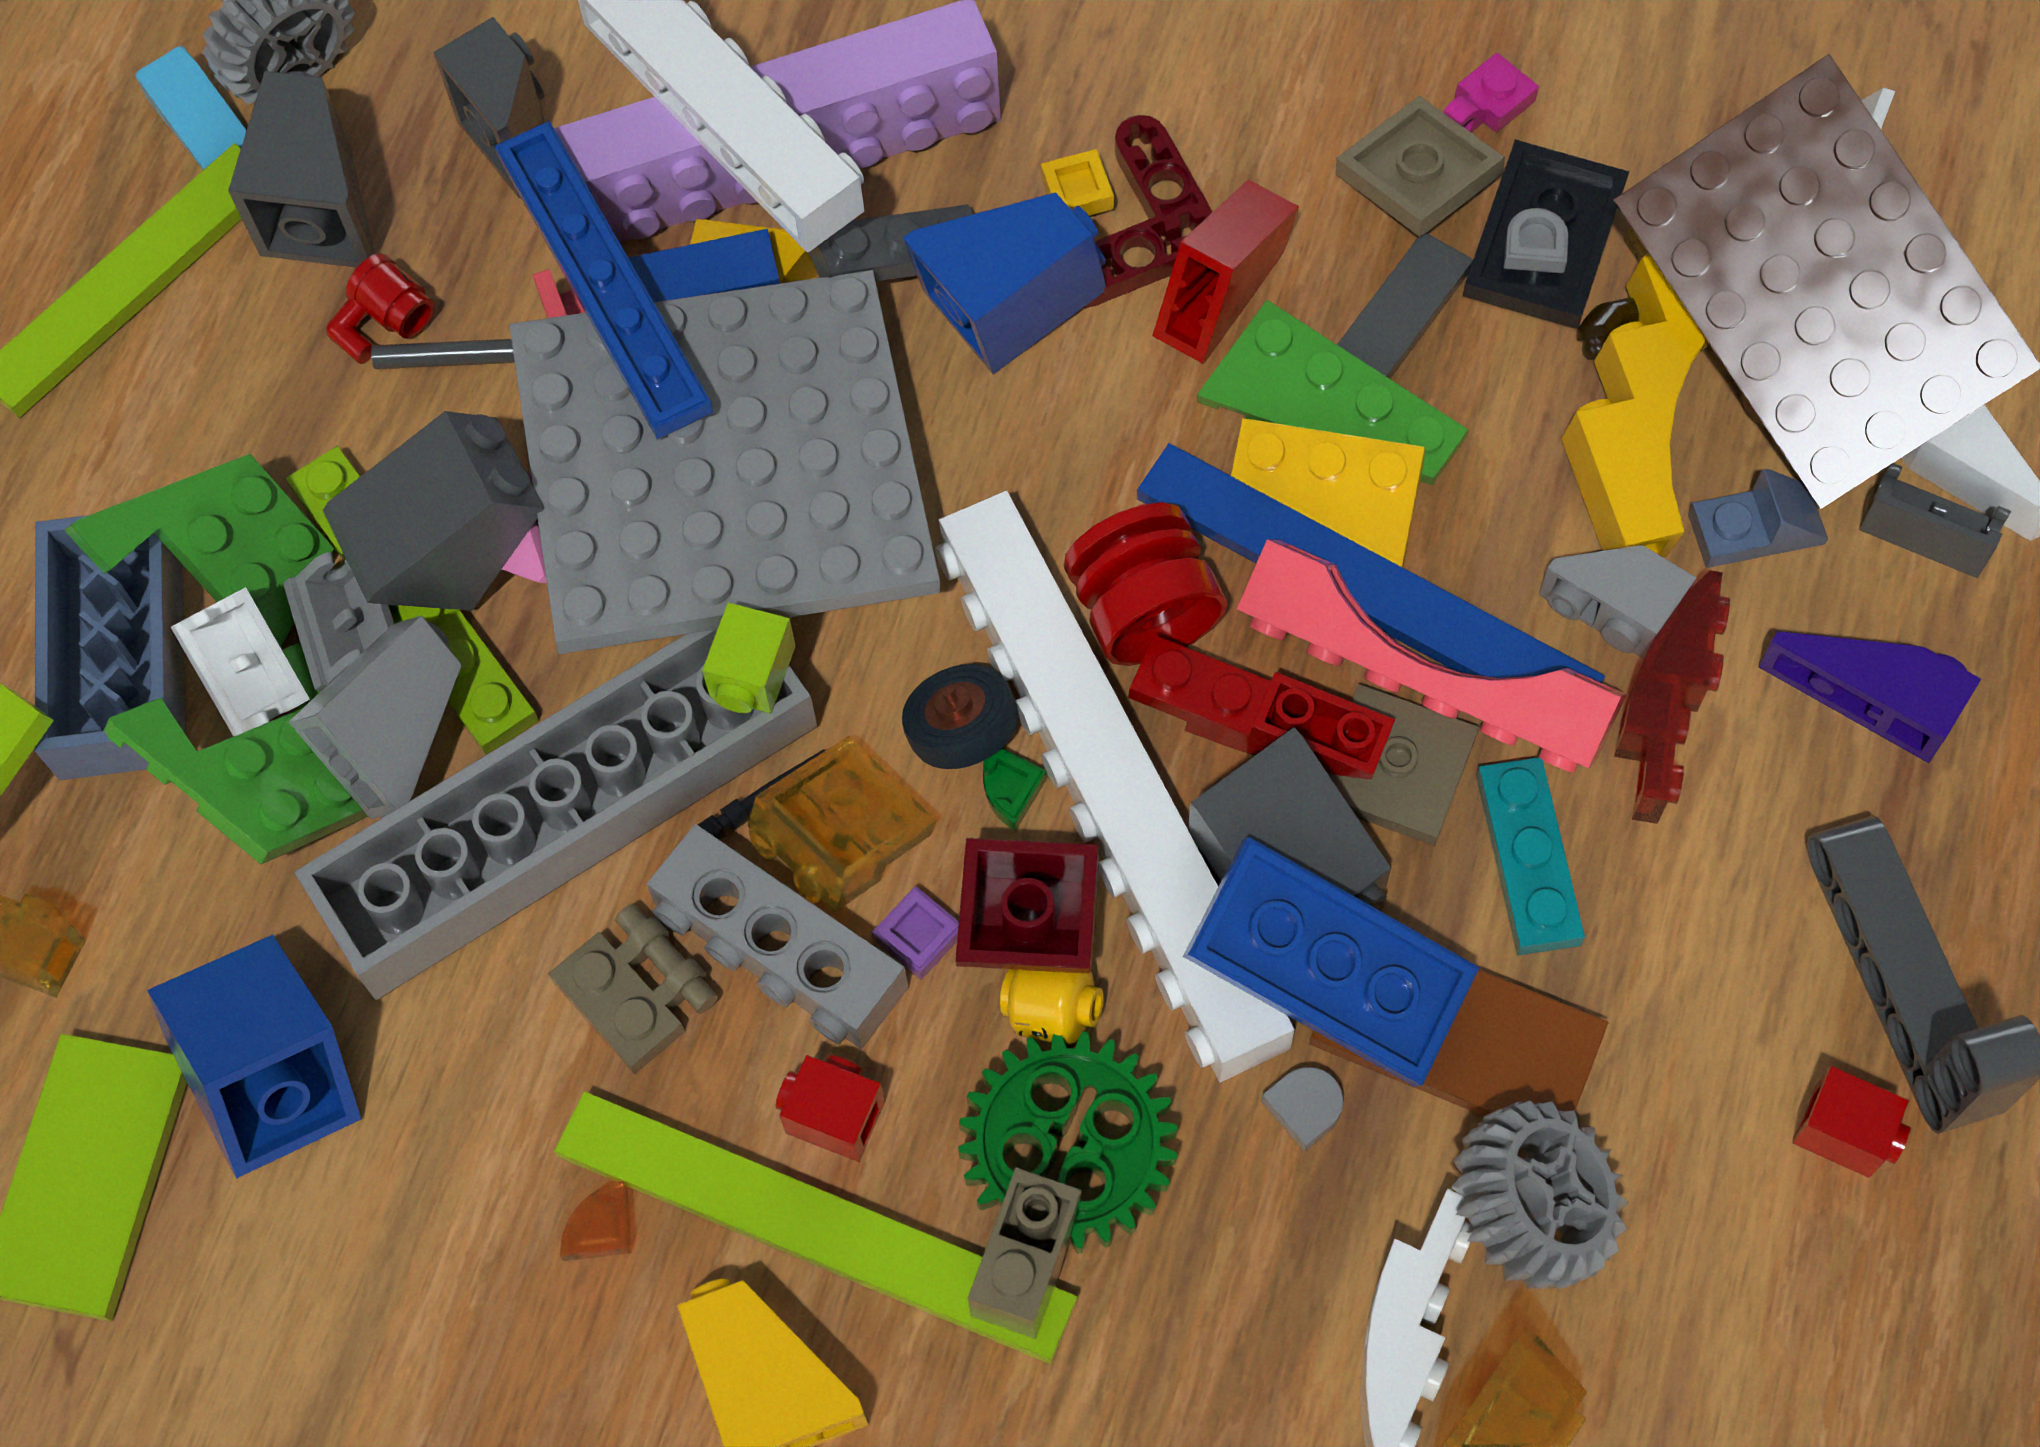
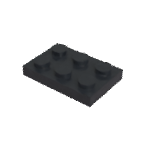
(1582, 197)

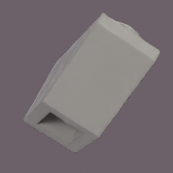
(1617, 593)

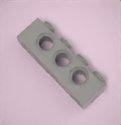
(707, 869)

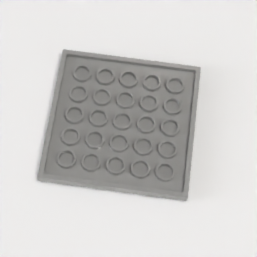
(773, 502)

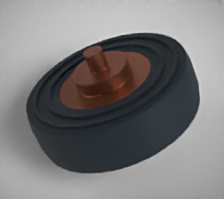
(959, 716)

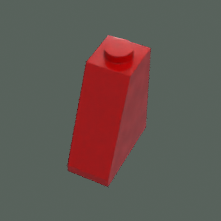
(1223, 268)

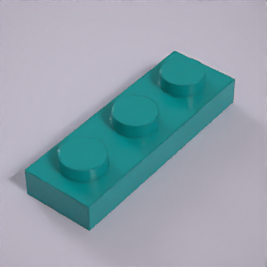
(1530, 856)

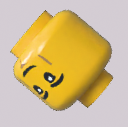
(1050, 1003)

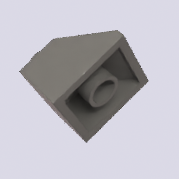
(491, 87)

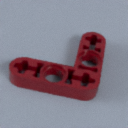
(1165, 216)

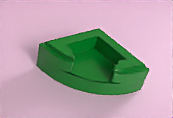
(1011, 786)

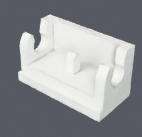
(240, 662)

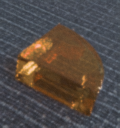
(599, 1225)

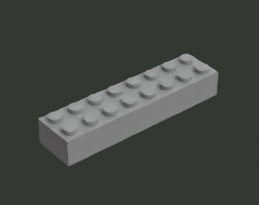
(540, 812)

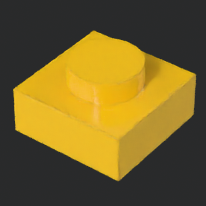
(1079, 182)

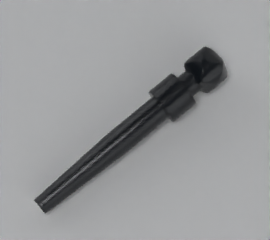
(738, 812)

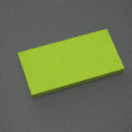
(87, 1175)

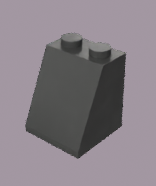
(299, 176)
(436, 515)
(1295, 810)

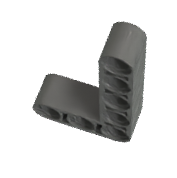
(1948, 1061)

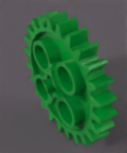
(1123, 1164)

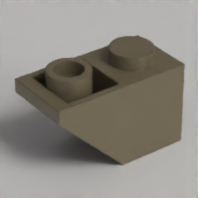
(1024, 1253)

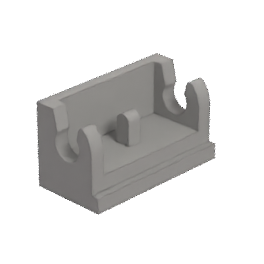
(332, 617)

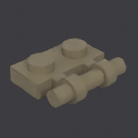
(618, 1002)

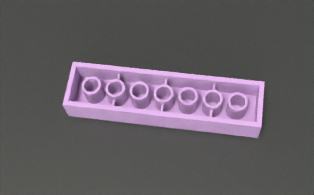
(865, 91)

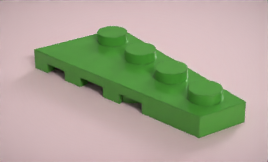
(1302, 379)

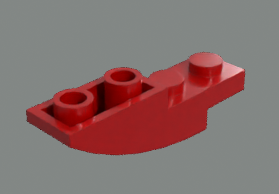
(1255, 712)

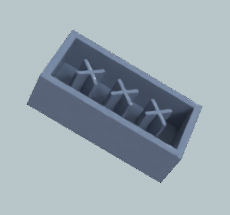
(102, 647)

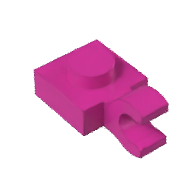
(1491, 95)

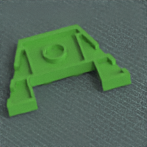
(223, 526)
(254, 787)

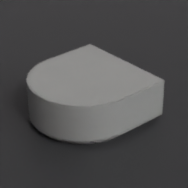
(1536, 242)
(1305, 1104)

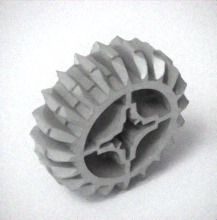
(274, 38)
(1523, 1202)

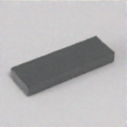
(1406, 304)

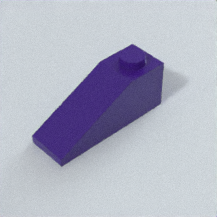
(1883, 686)

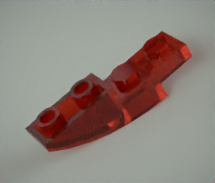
(1667, 689)

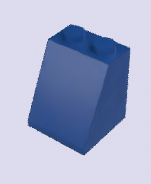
(1009, 273)
(256, 1054)

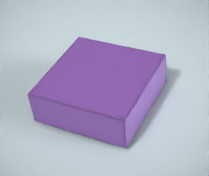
(917, 932)

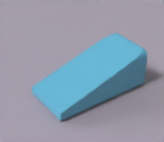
(190, 105)

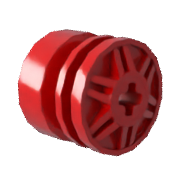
(1144, 580)

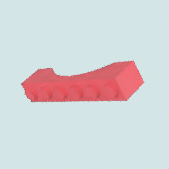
(1310, 600)

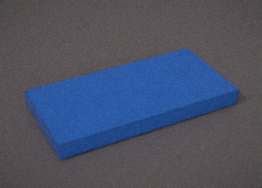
(1331, 962)

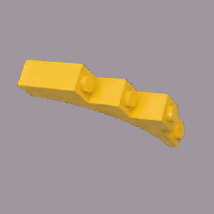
(1624, 441)

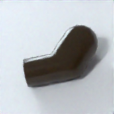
(1602, 321)

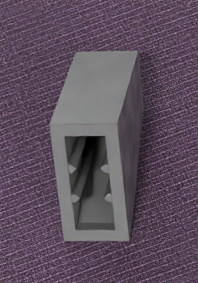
(383, 715)

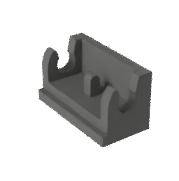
(1933, 525)

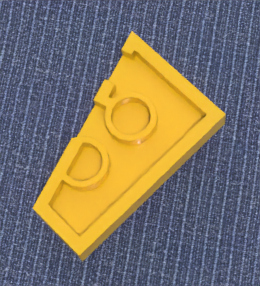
(1337, 479)

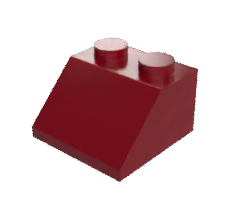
(1028, 905)

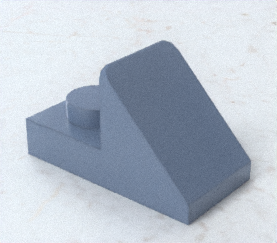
(1757, 523)

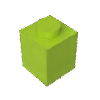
(748, 659)

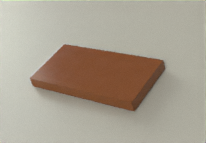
(1506, 1050)

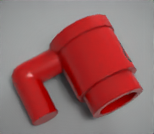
(386, 296)

